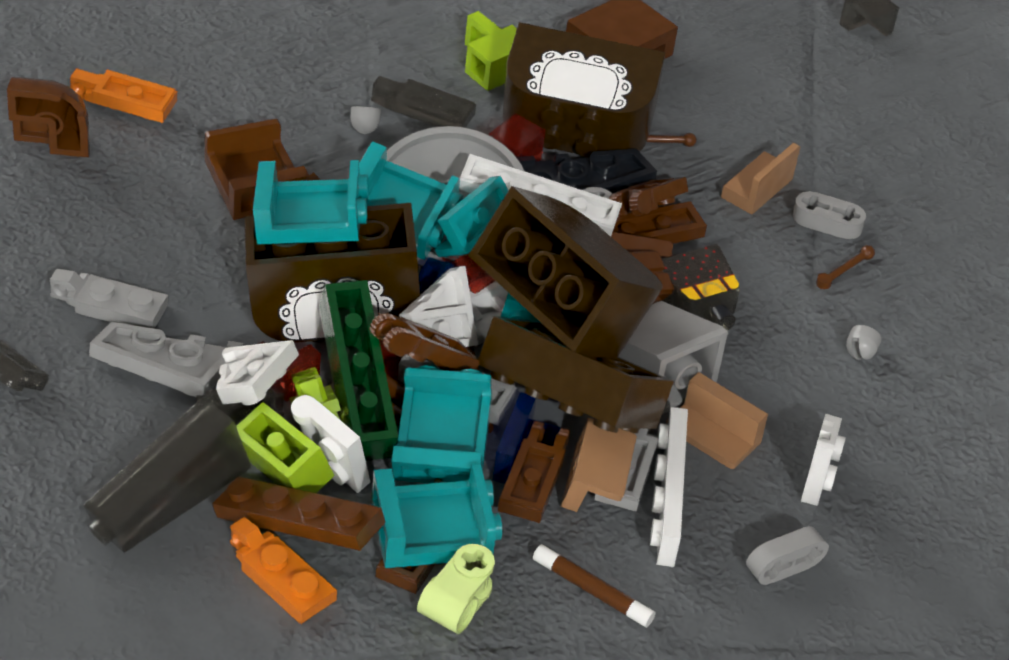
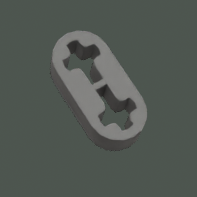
(829, 215)
(787, 555)

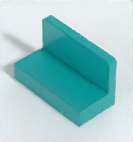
(470, 217)

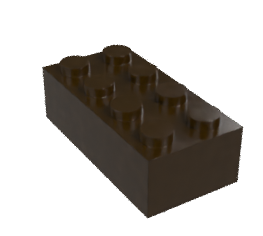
(604, 388)

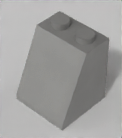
(676, 347)

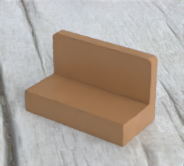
(761, 179)
(721, 421)
(599, 465)

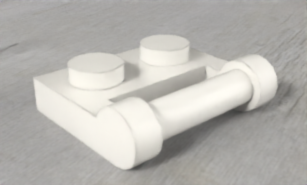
(338, 442)

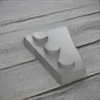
(146, 351)

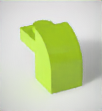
(487, 50)

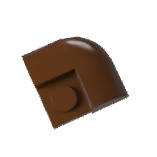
(49, 114)

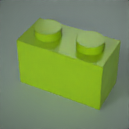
(283, 451)

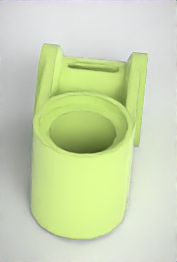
(459, 588)

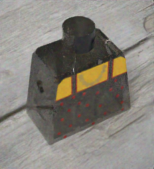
(703, 285)

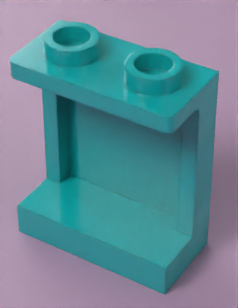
(399, 185)
(309, 208)
(442, 424)
(434, 519)

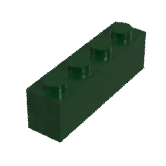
(358, 367)

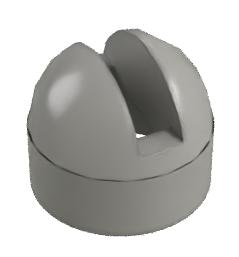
(365, 118)
(863, 342)

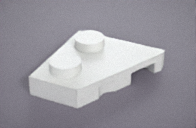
(446, 307)
(253, 370)
(821, 472)

